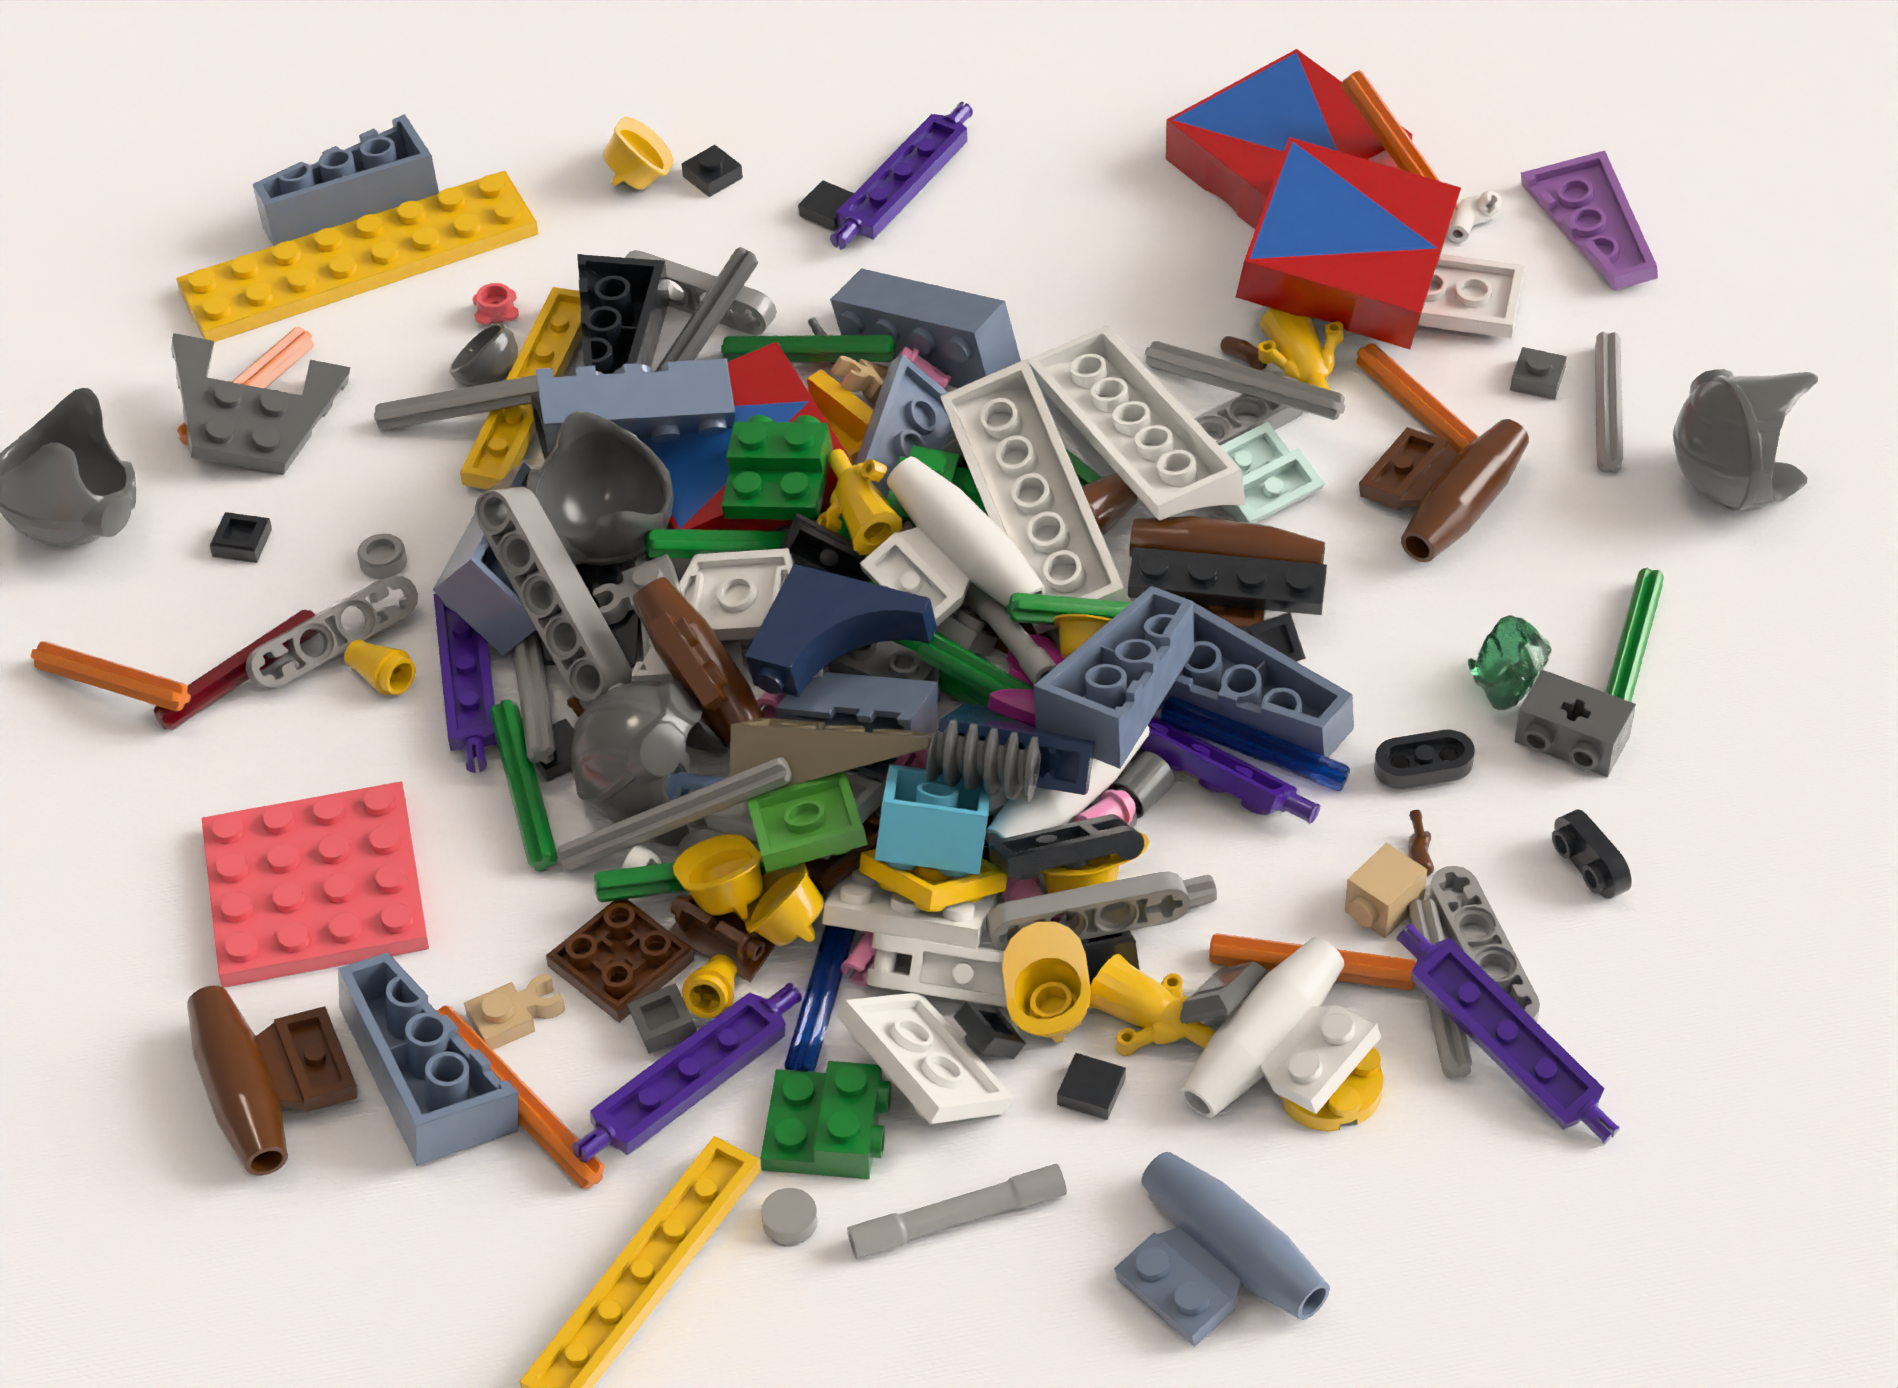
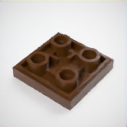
(619, 957)

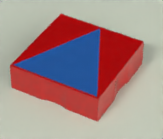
(1240, 133)
(1348, 242)
(698, 465)

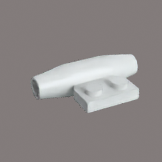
(948, 547)
(1054, 807)
(1285, 1037)

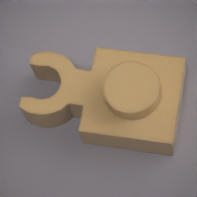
(861, 376)
(509, 1014)

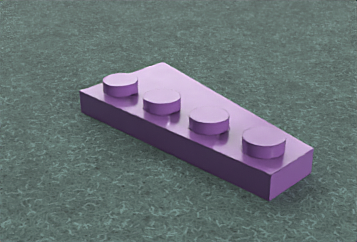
(1595, 215)

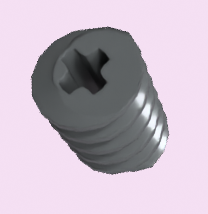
(984, 761)

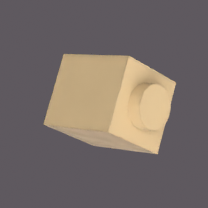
(1383, 889)

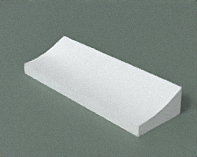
(1137, 425)
(1032, 484)

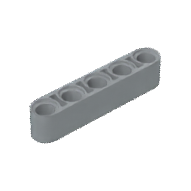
(552, 591)

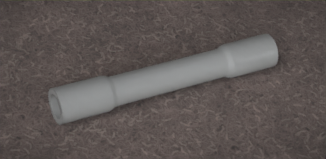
(1031, 658)
(897, 1229)

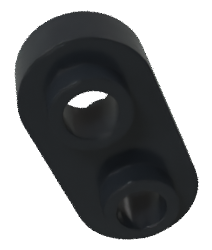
(1420, 759)
(1592, 854)

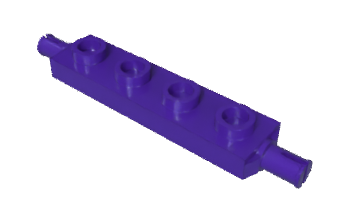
(902, 176)
(466, 685)
(1226, 773)
(1507, 1034)
(687, 1073)

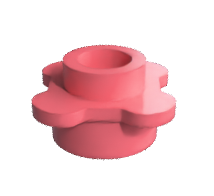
(495, 304)

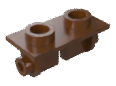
(720, 936)

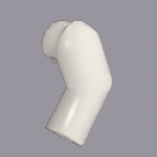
(1472, 212)

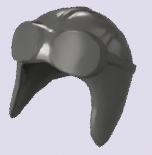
(1732, 434)
(65, 478)
(602, 490)
(632, 744)

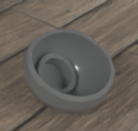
(486, 357)

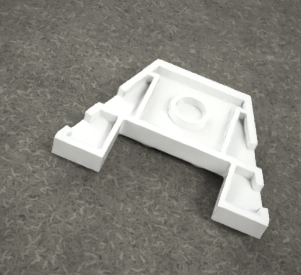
(732, 596)

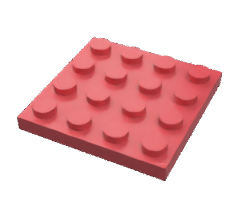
(313, 884)

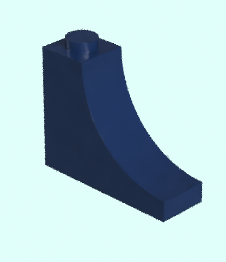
(824, 617)
(1064, 759)

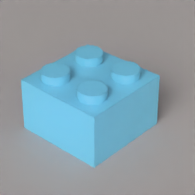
(931, 823)

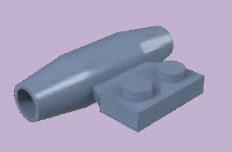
(1217, 1247)

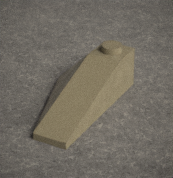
(816, 749)

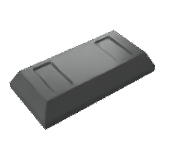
(1222, 992)

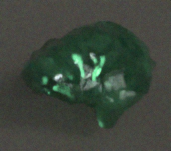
(1509, 661)

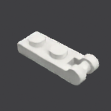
(939, 969)

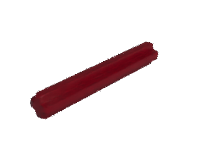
(228, 675)

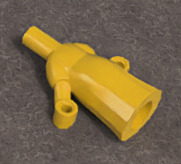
(1297, 348)
(861, 503)
(1146, 1004)

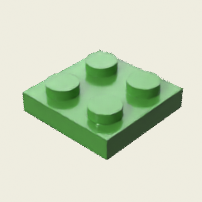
(806, 822)

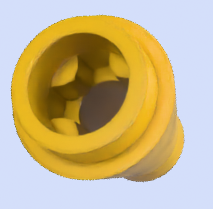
(383, 667)
(710, 987)

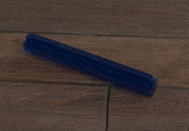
(1255, 743)
(819, 999)

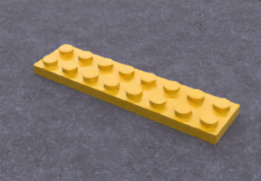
(356, 257)

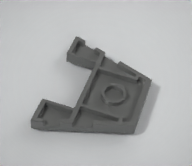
(246, 422)

